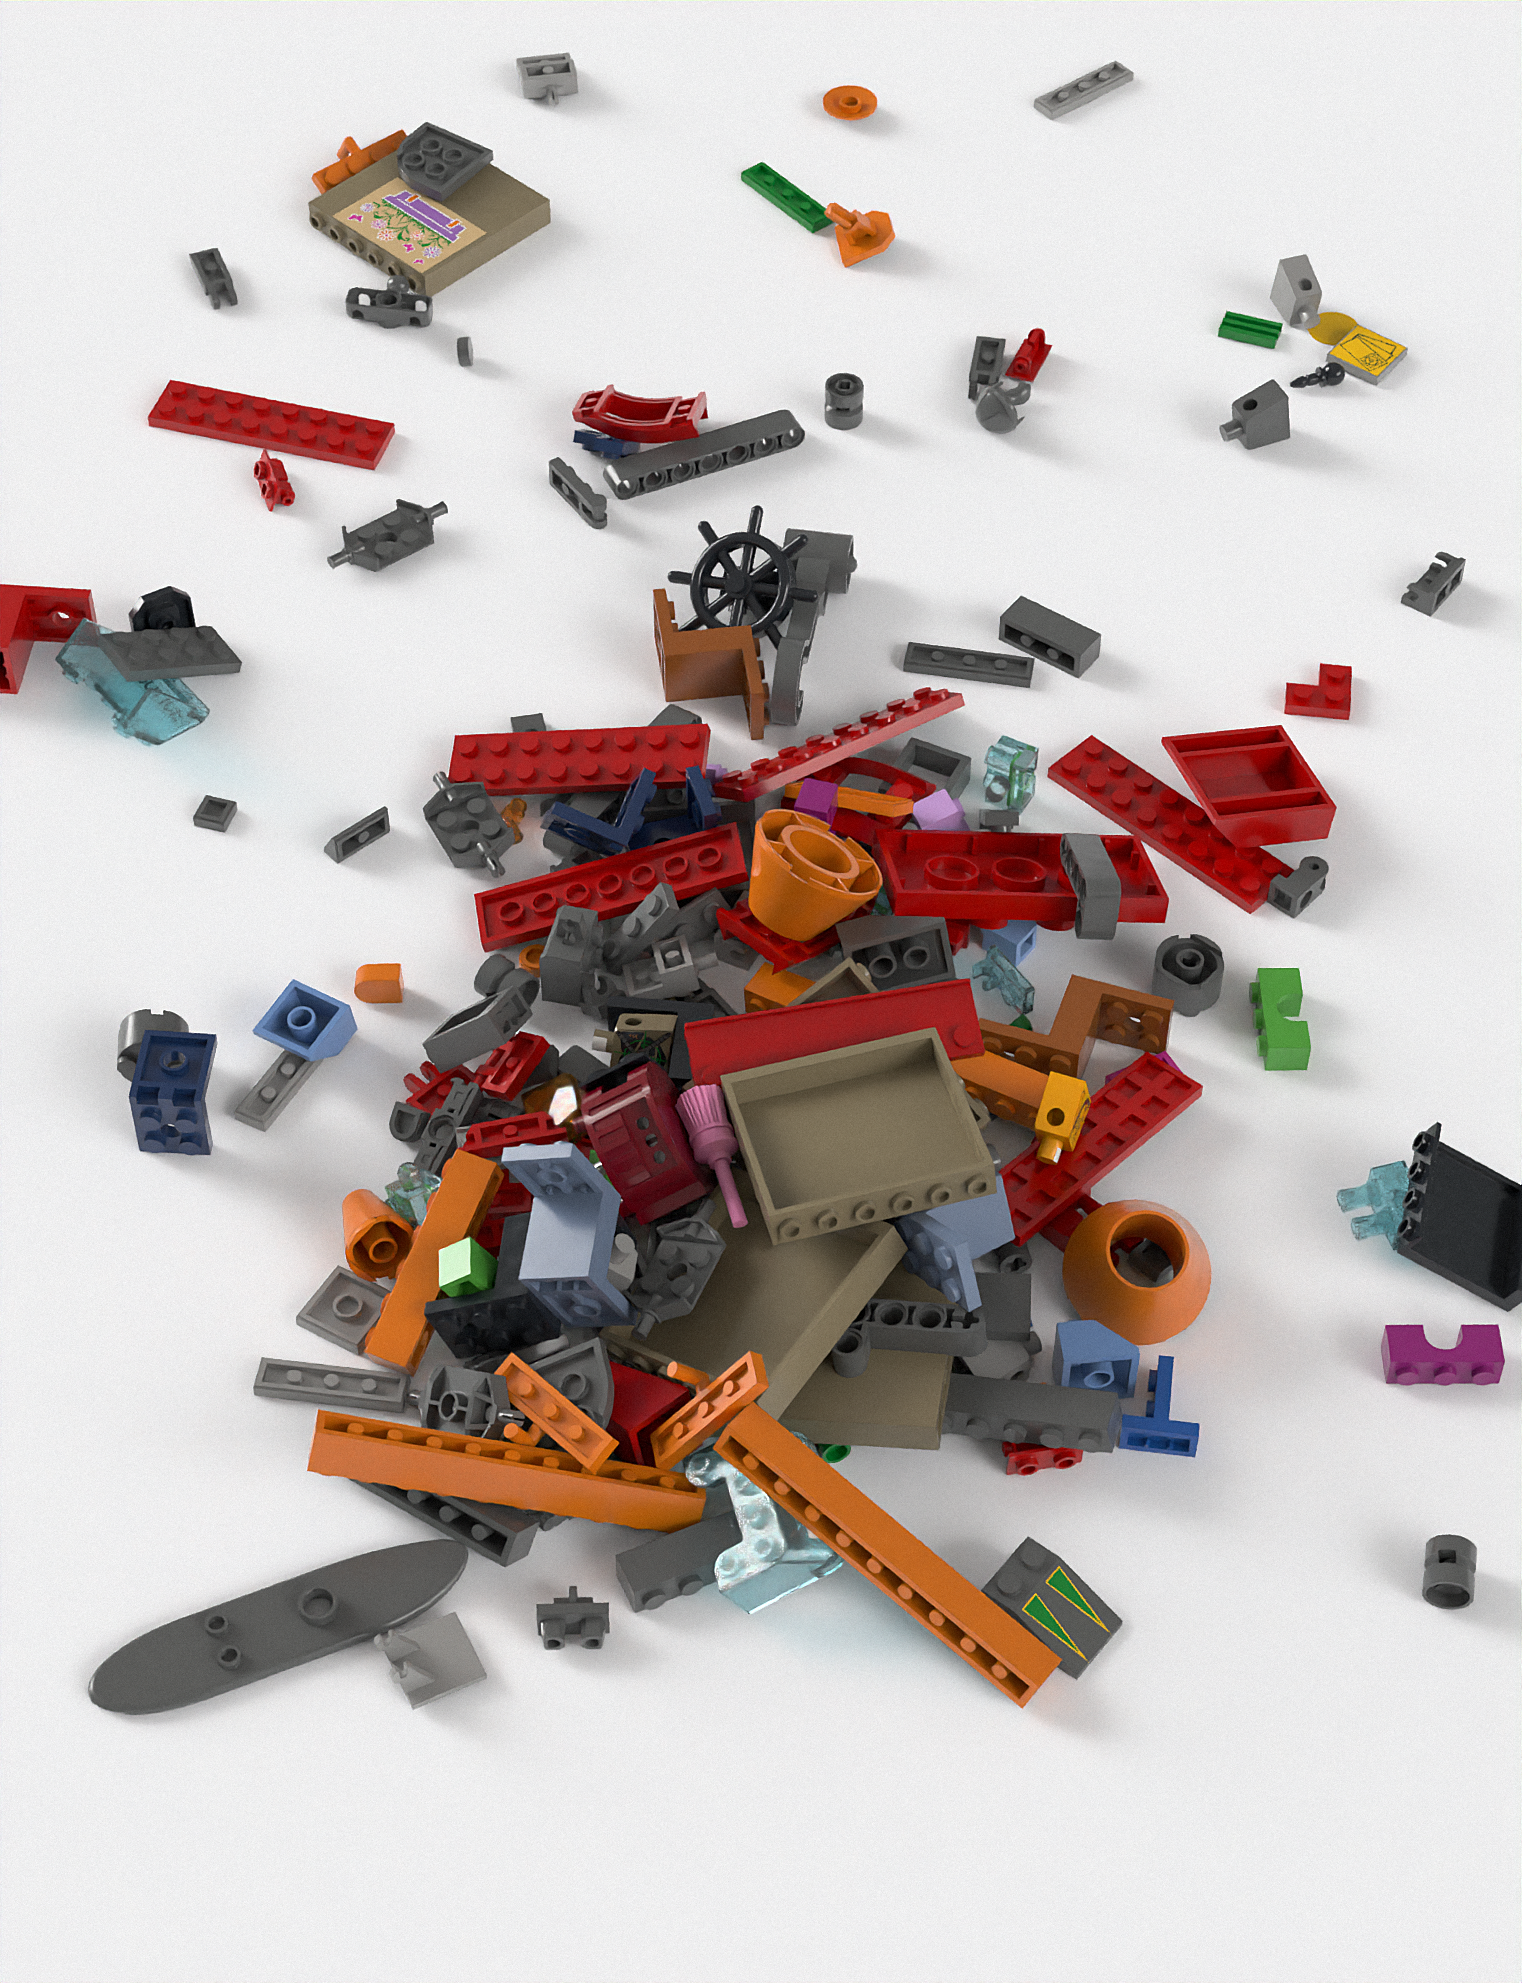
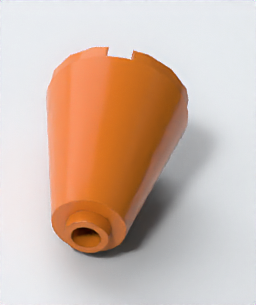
(374, 1236)

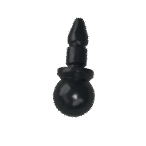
(1330, 374)

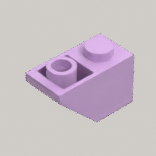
(939, 813)

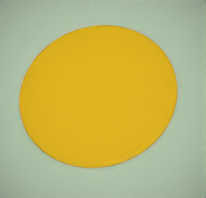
(1332, 327)

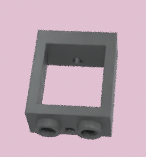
(937, 760)
(477, 1029)

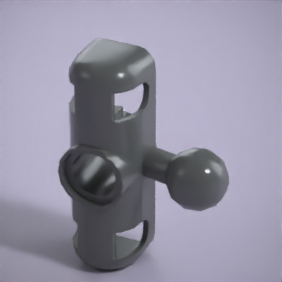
(390, 306)

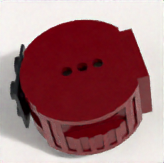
(642, 1139)

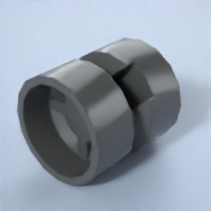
(844, 401)
(500, 973)
(1449, 1572)

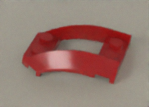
(643, 418)
(855, 824)
(774, 947)
(488, 1141)

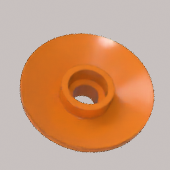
(850, 102)

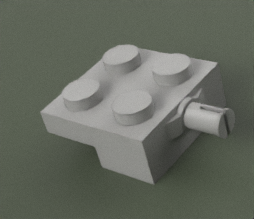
(547, 76)
(668, 972)

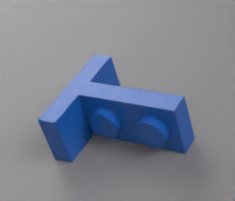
(1155, 1430)

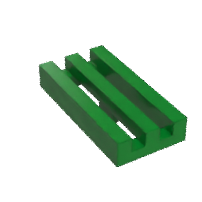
(1250, 330)

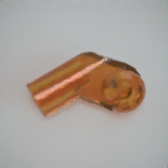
(513, 816)

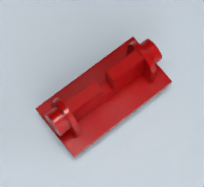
(1030, 356)
(273, 481)
(1029, 1457)

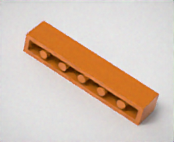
(451, 1216)

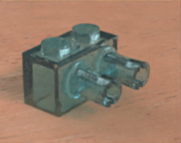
(1385, 1195)

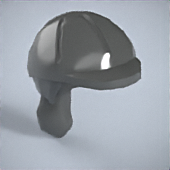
(997, 409)

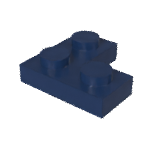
(610, 446)

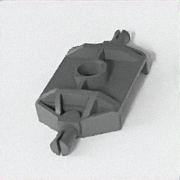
(406, 526)
(462, 808)
(687, 1248)
(480, 1401)

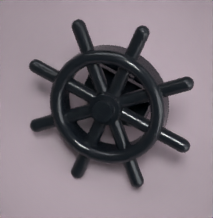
(743, 587)

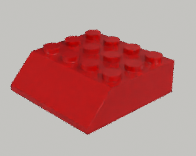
(1253, 785)

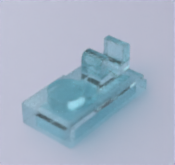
(1007, 978)

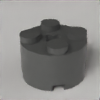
(1188, 973)
(132, 1033)

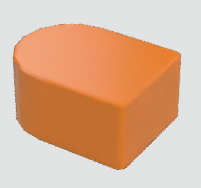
(379, 983)

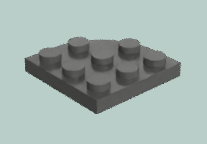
(439, 160)
(583, 1378)

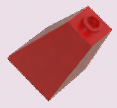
(639, 1409)

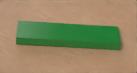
(786, 197)

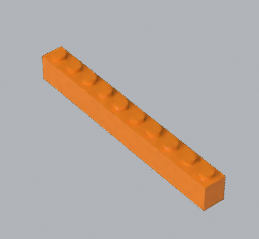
(1001, 1084)
(502, 1473)
(887, 1554)

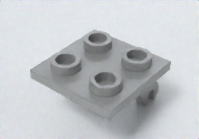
(432, 1660)

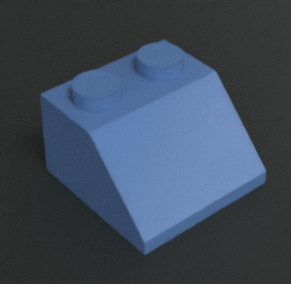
(307, 1023)
(1094, 1358)

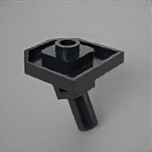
(162, 610)

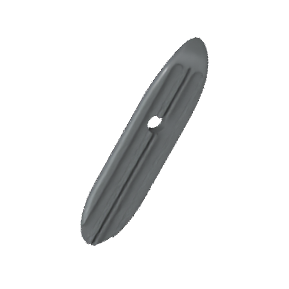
(272, 1631)

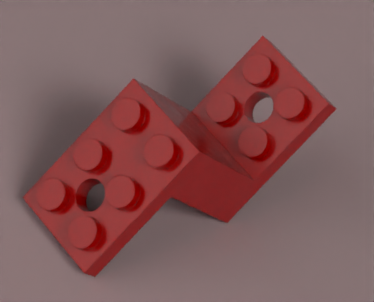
(32, 616)

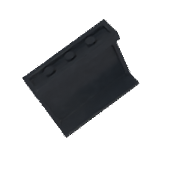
(1463, 1221)

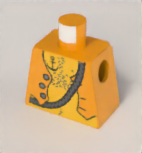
(1060, 1116)

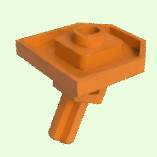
(860, 234)

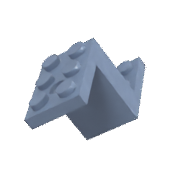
(569, 1235)
(951, 1236)

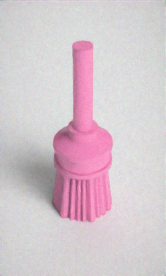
(712, 1140)

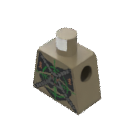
(638, 1034)

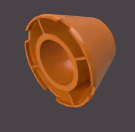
(806, 875)
(1129, 1310)

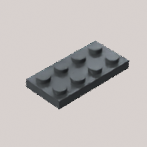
(169, 653)

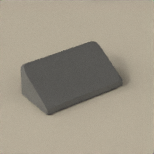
(358, 835)

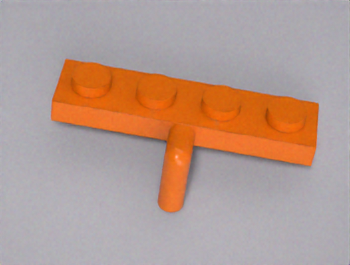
(358, 160)
(709, 1409)
(552, 1415)

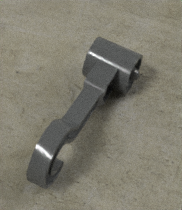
(819, 566)

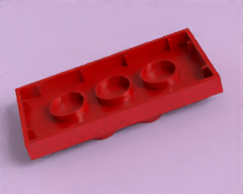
(1005, 877)

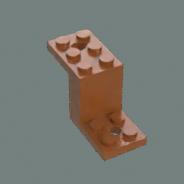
(710, 664)
(1086, 1013)

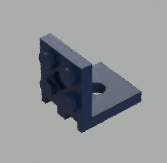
(701, 815)
(596, 834)
(173, 1094)

